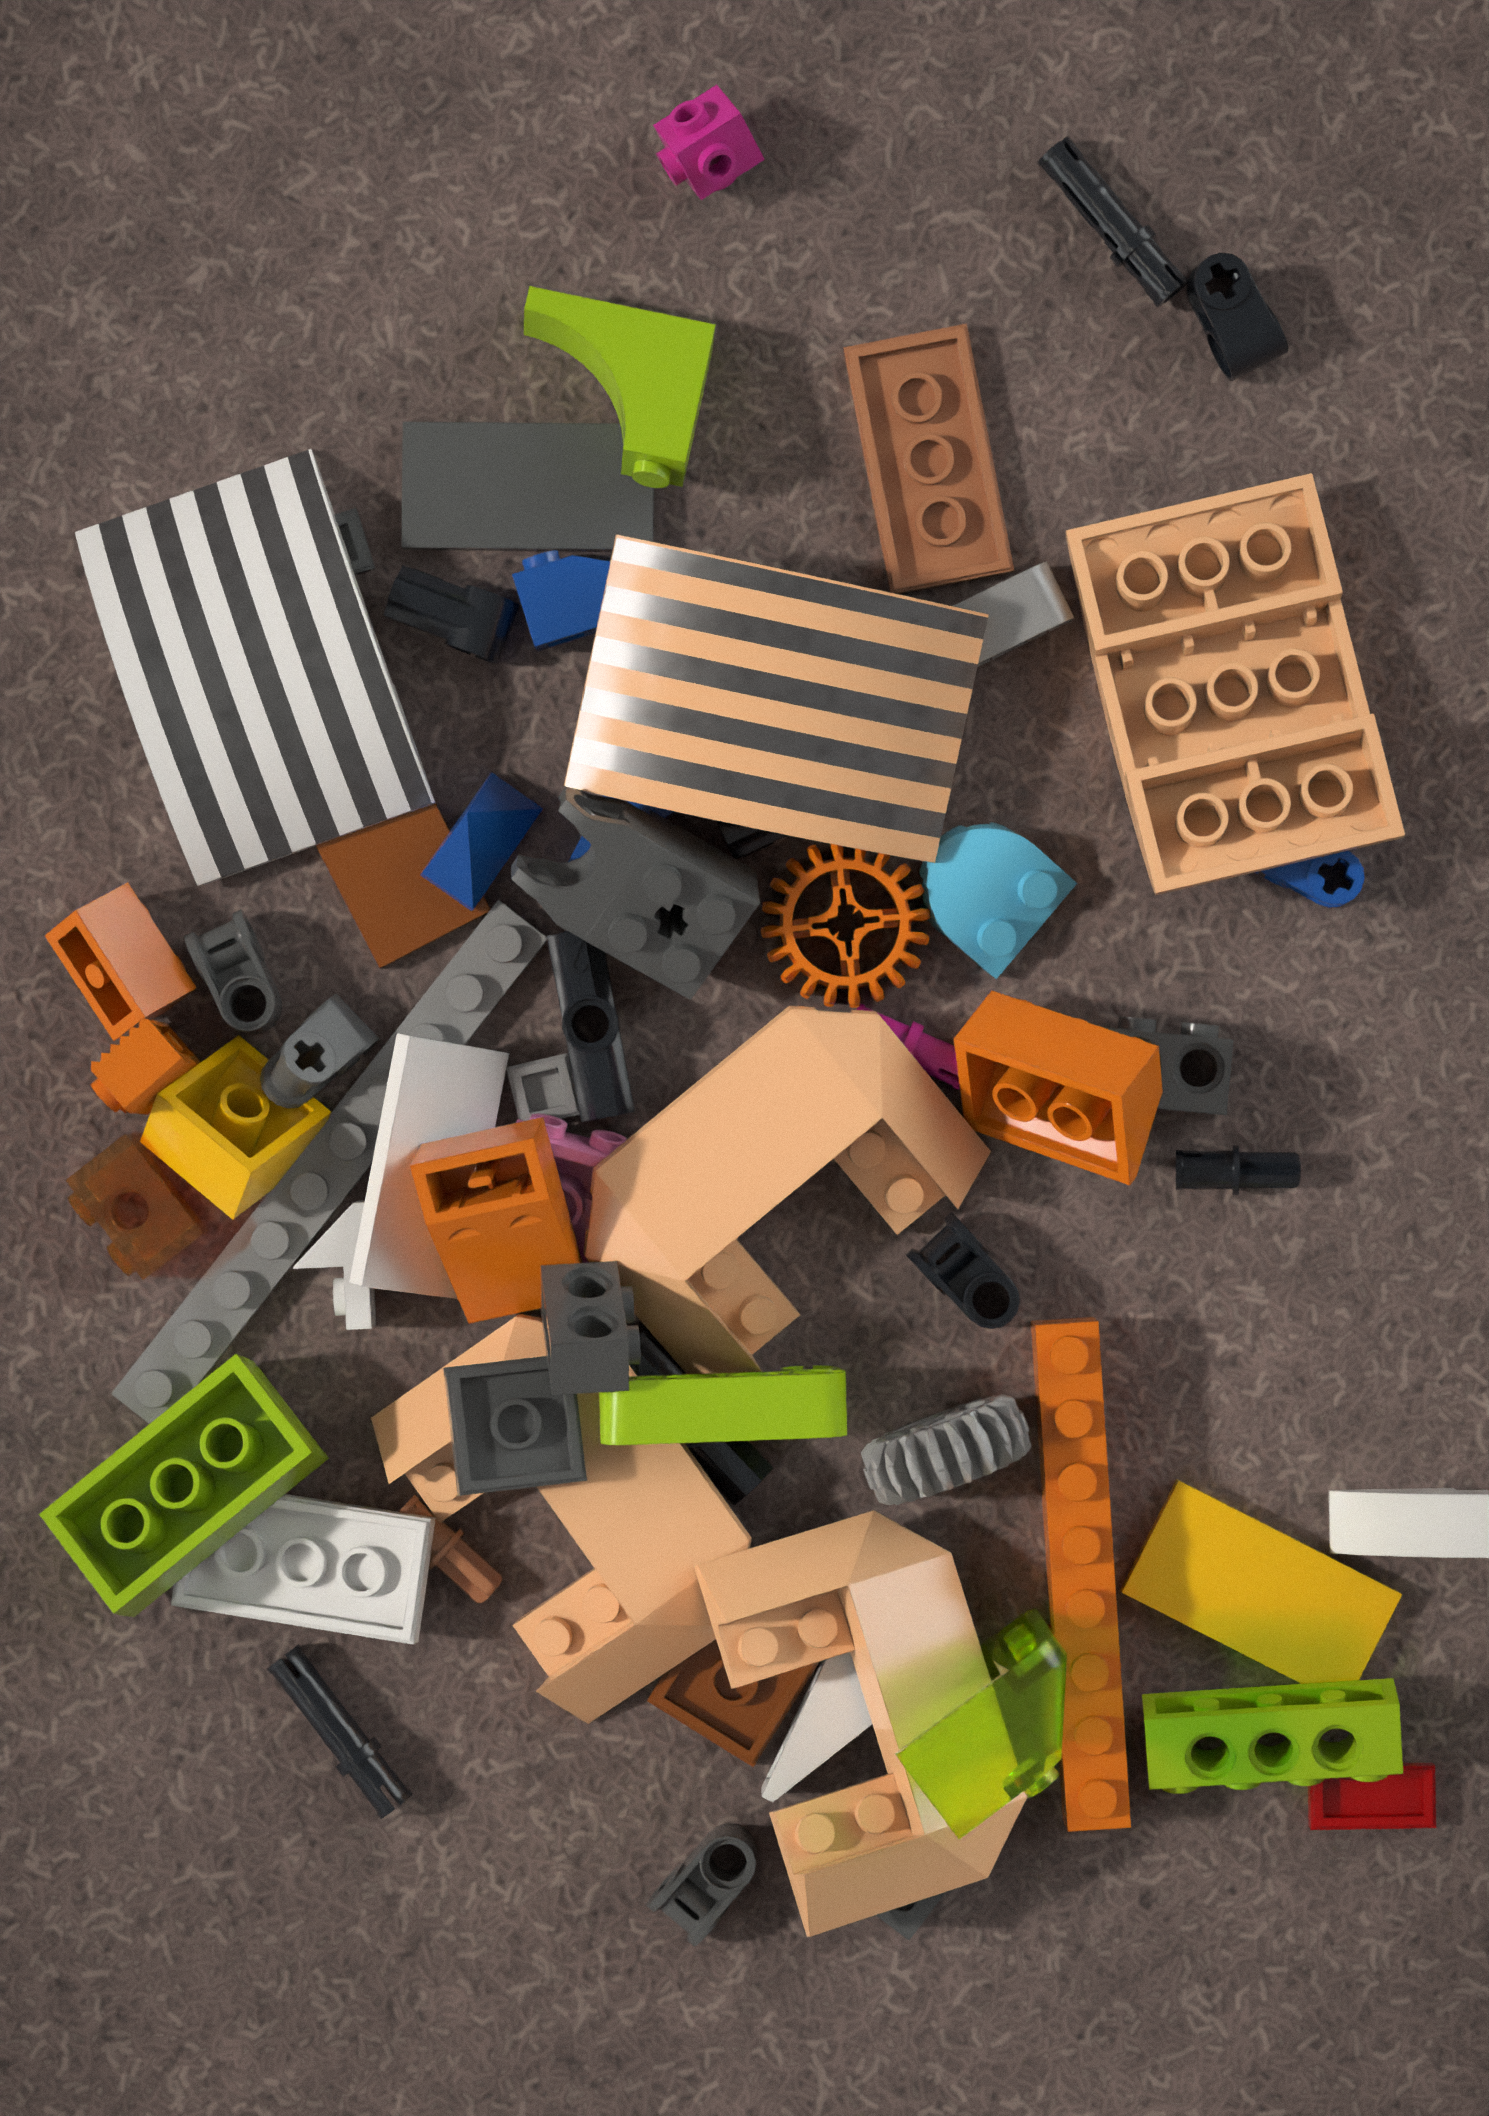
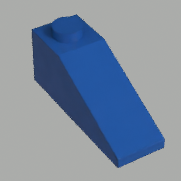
(561, 596)

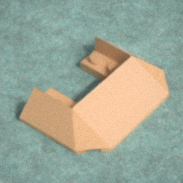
(742, 1143)
(636, 1518)
(917, 1657)

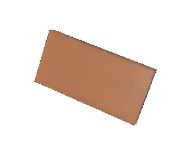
(928, 459)

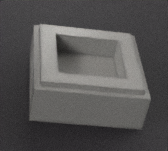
(544, 1087)

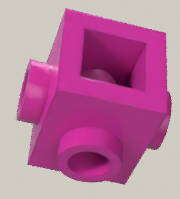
(706, 143)

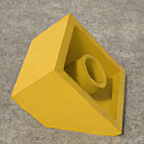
(226, 1131)

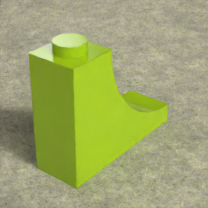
(645, 362)

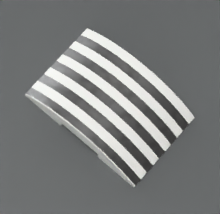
(252, 668)

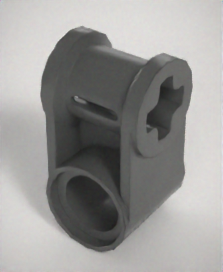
(235, 970)
(316, 1054)
(699, 1890)

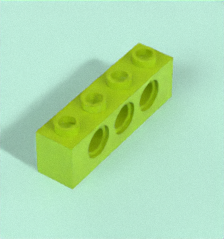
(1296, 1710)

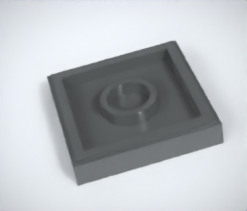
(511, 1427)

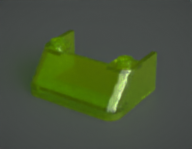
(1002, 1735)

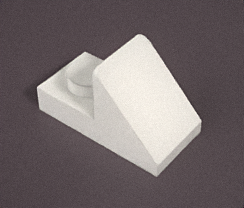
(337, 1249)

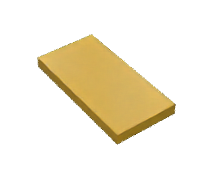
(1259, 1590)

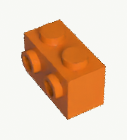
(120, 961)

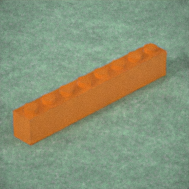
(1081, 1570)

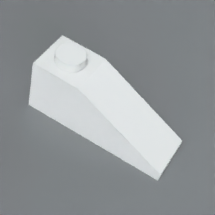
(825, 1722)

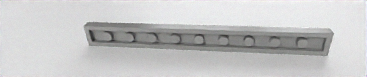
(321, 1174)

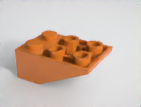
(495, 1215)

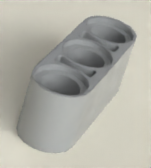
(1019, 610)

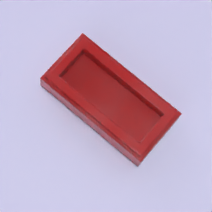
(1391, 1803)

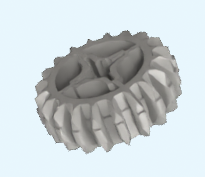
(946, 1449)

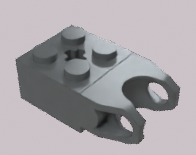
(627, 886)

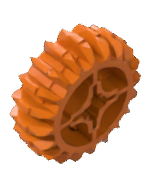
(850, 967)

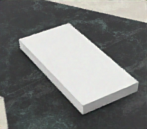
(429, 1096)
(320, 1570)

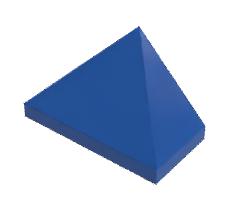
(481, 841)

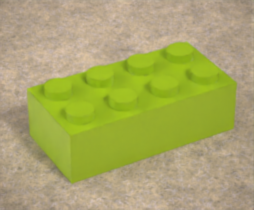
(183, 1486)

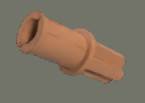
(457, 1558)

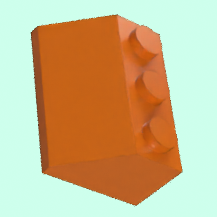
(1058, 1085)

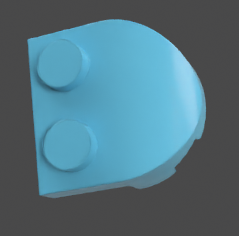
(991, 892)

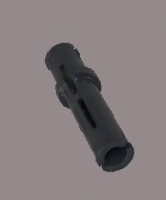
(1104, 211)
(340, 1732)

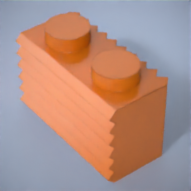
(141, 1067)

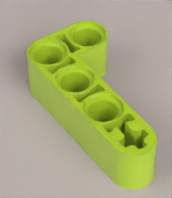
(726, 1407)

